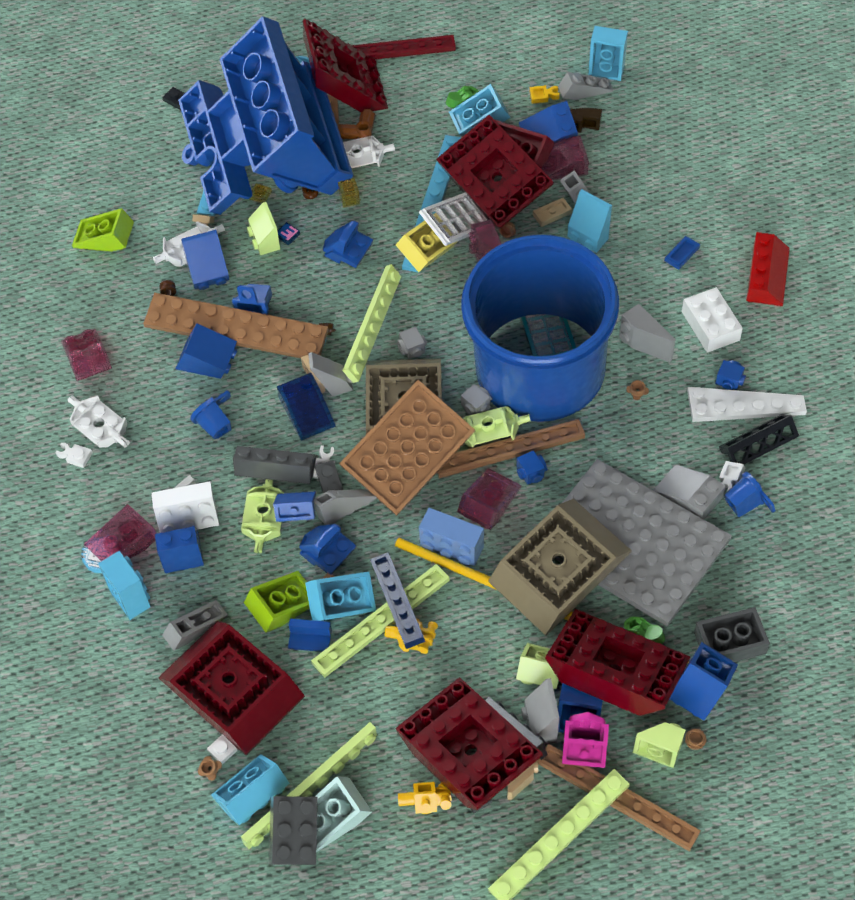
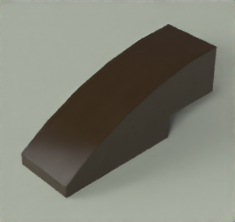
(586, 118)

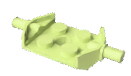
(503, 424)
(258, 525)

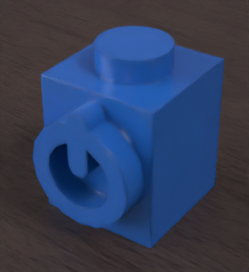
(730, 375)
(531, 467)

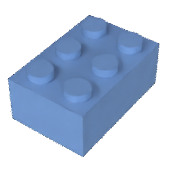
(451, 537)

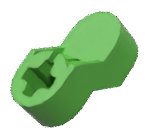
(456, 98)
(642, 627)

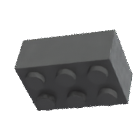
(734, 634)
(293, 830)

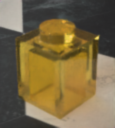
(348, 193)

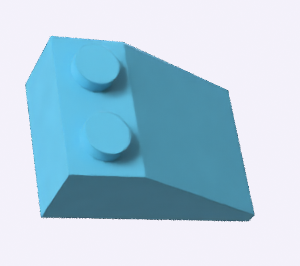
(477, 108)
(590, 221)
(340, 596)

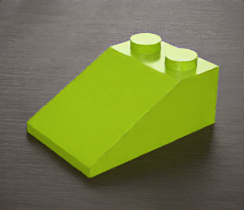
(104, 231)
(278, 601)

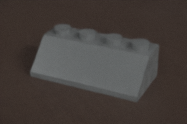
(274, 464)

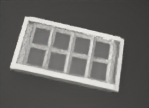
(452, 218)

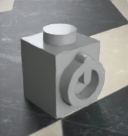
(411, 343)
(475, 400)

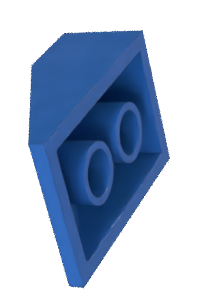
(553, 122)

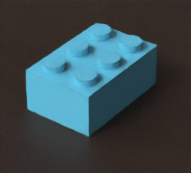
(607, 53)
(125, 584)

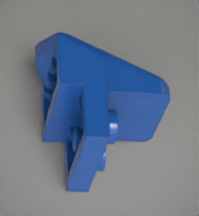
(347, 245)
(326, 547)

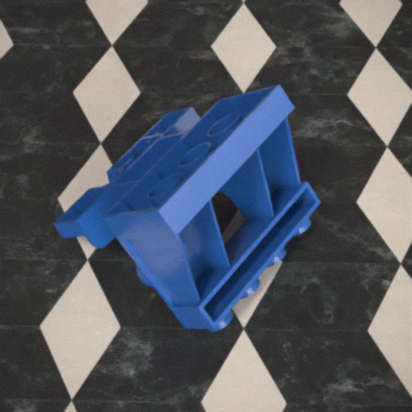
(264, 120)

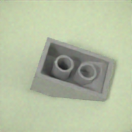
(646, 334)
(691, 490)
(542, 712)

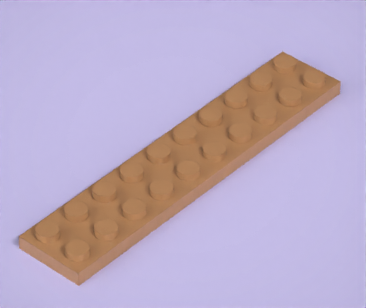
(246, 327)

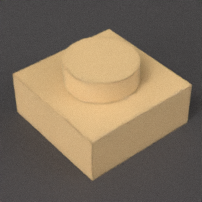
(204, 219)

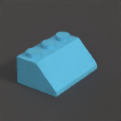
(250, 789)

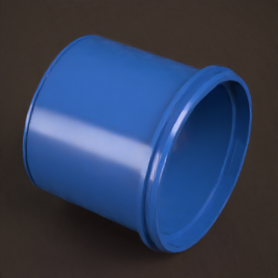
(540, 278)

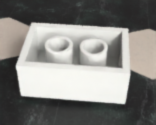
(711, 319)
(185, 507)

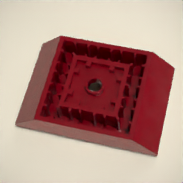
(343, 70)
(489, 153)
(615, 664)
(240, 709)
(463, 721)

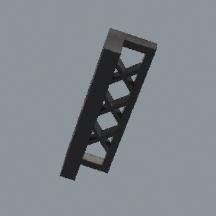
(758, 433)

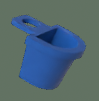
(253, 298)
(211, 417)
(747, 495)

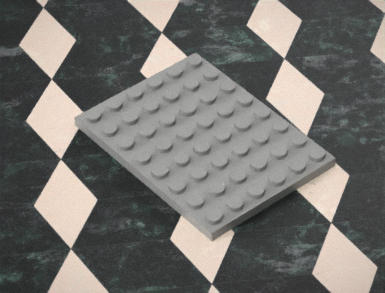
(667, 542)

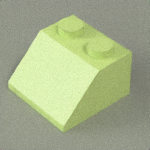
(263, 230)
(534, 667)
(660, 743)

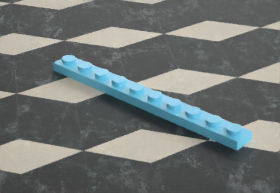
(435, 191)

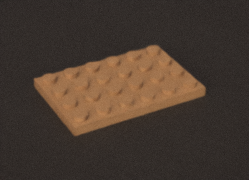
(407, 447)

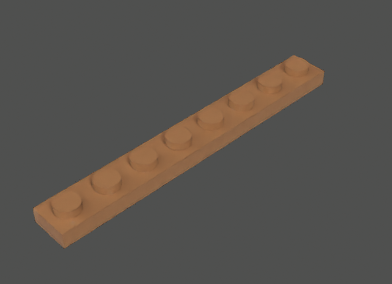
(509, 448)
(627, 803)

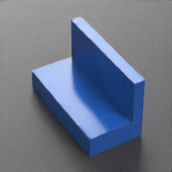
(294, 506)
(309, 635)

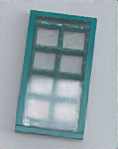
(547, 334)

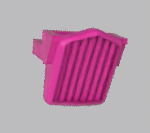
(585, 740)

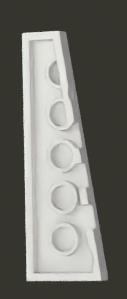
(723, 404)

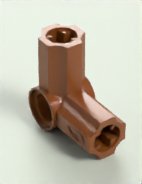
(361, 129)

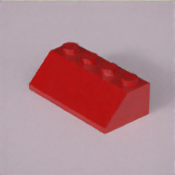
(768, 270)

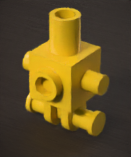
(428, 633)
(426, 797)

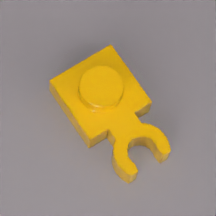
(541, 94)

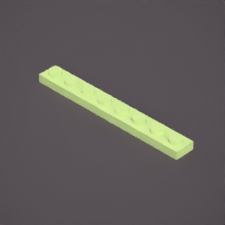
(371, 324)
(376, 623)
(318, 778)
(559, 837)

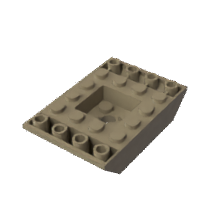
(393, 378)
(551, 591)

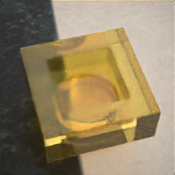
(260, 193)

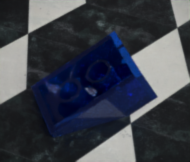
(305, 406)

